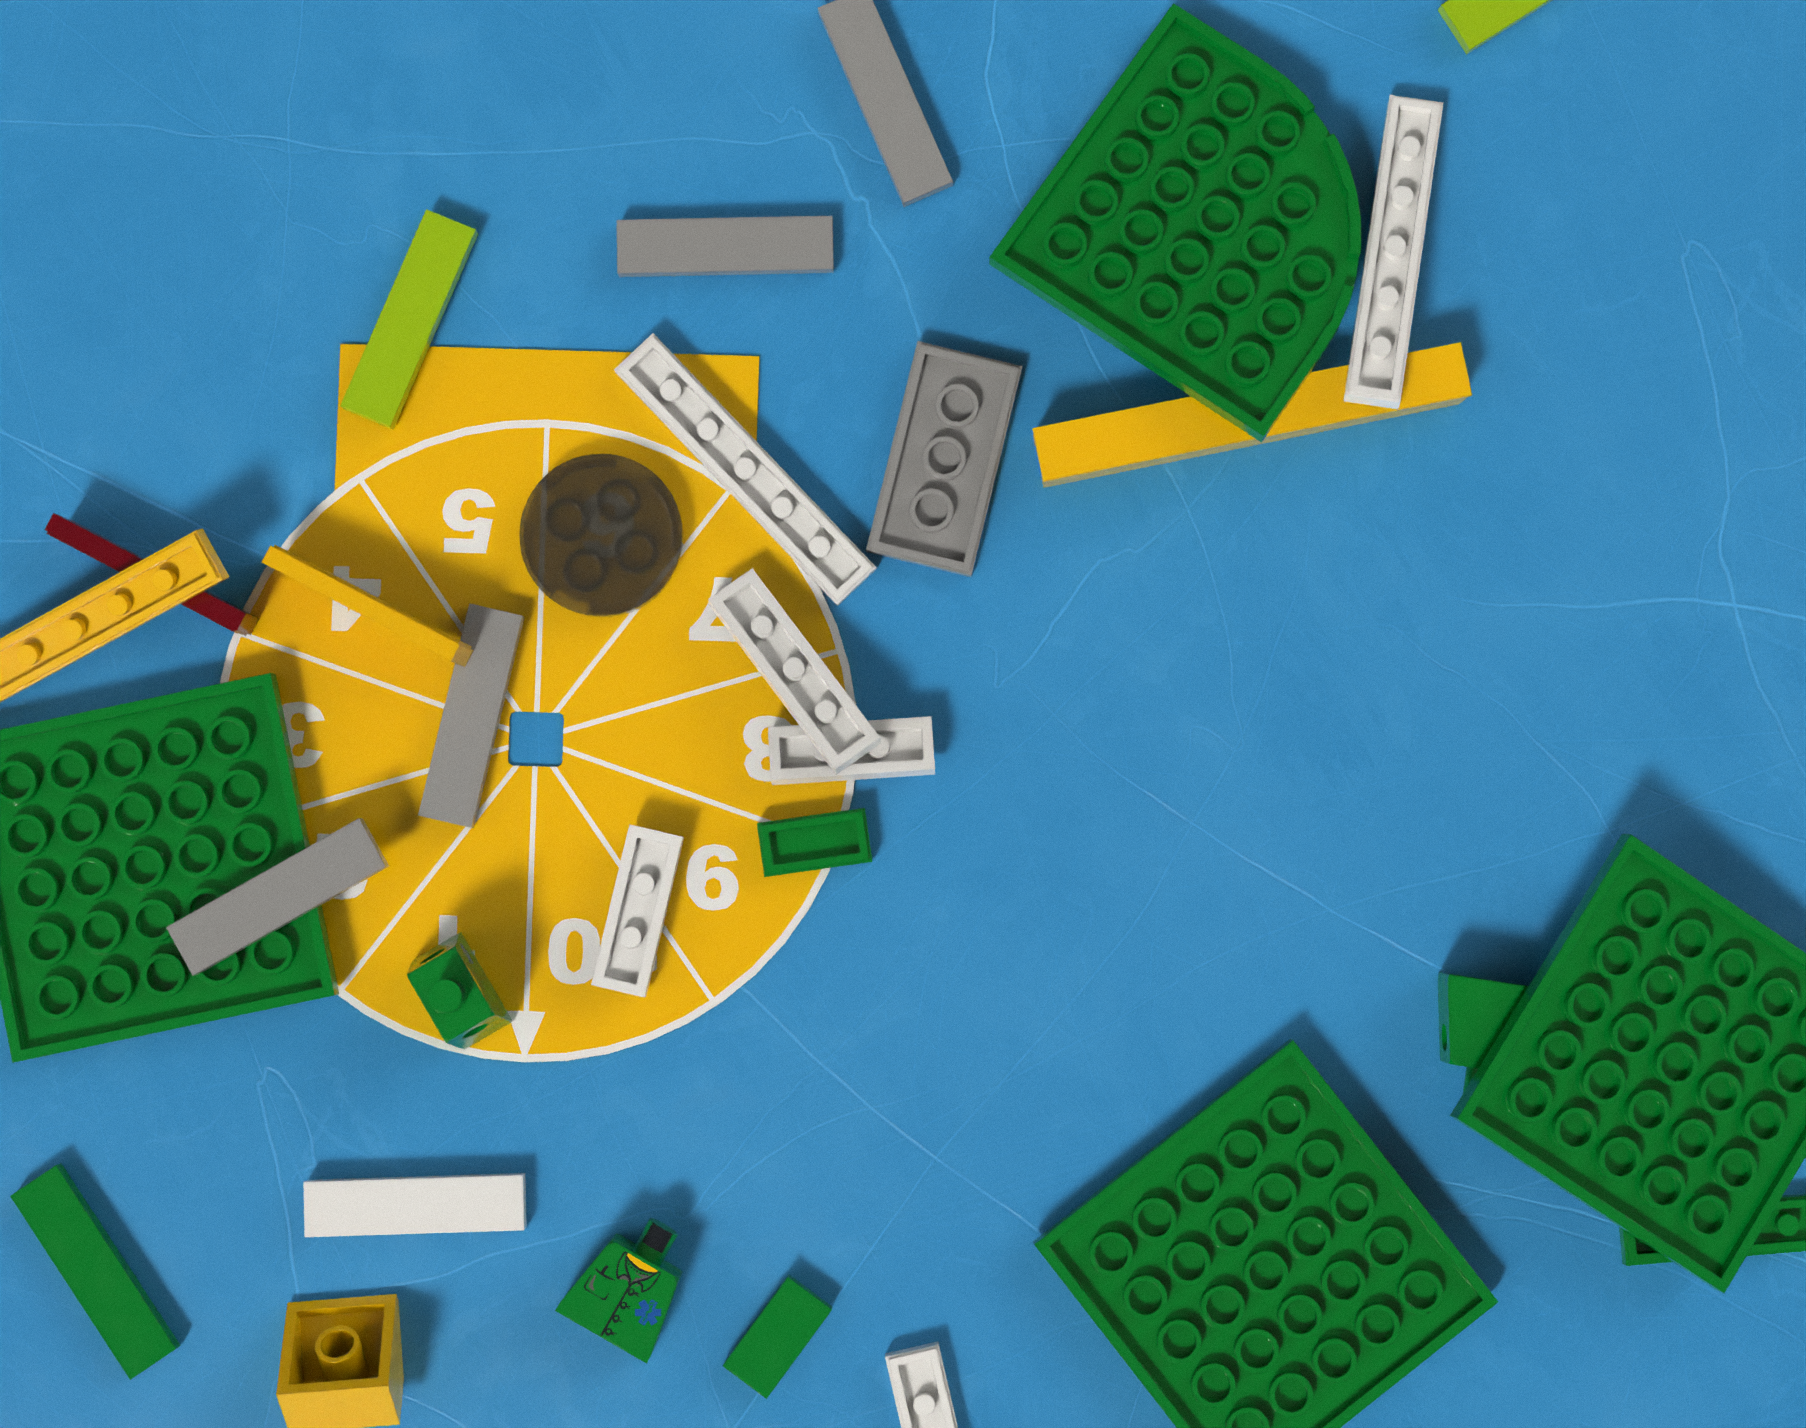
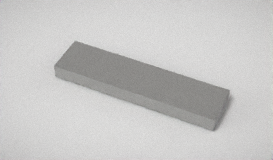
(885, 99)
(725, 246)
(471, 717)
(277, 896)

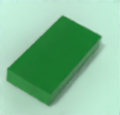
(814, 842)
(777, 1336)

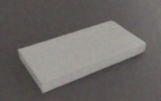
(944, 459)

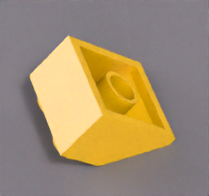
(342, 1363)

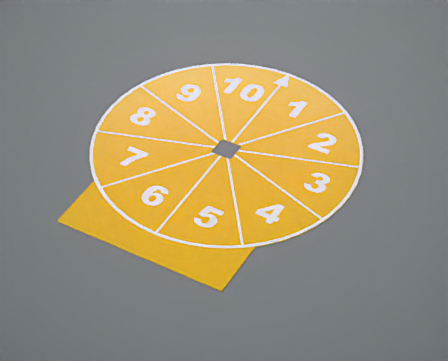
(653, 704)

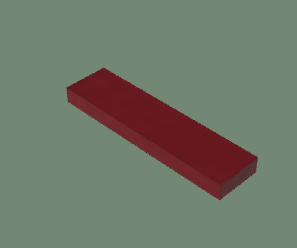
(122, 558)

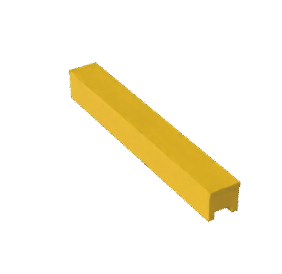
(1190, 430)

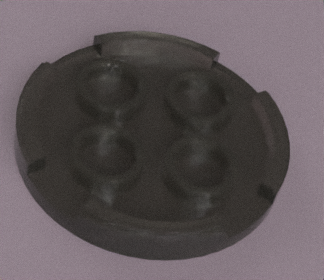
(601, 535)

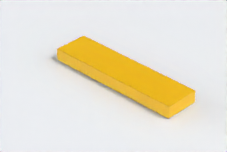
(368, 605)

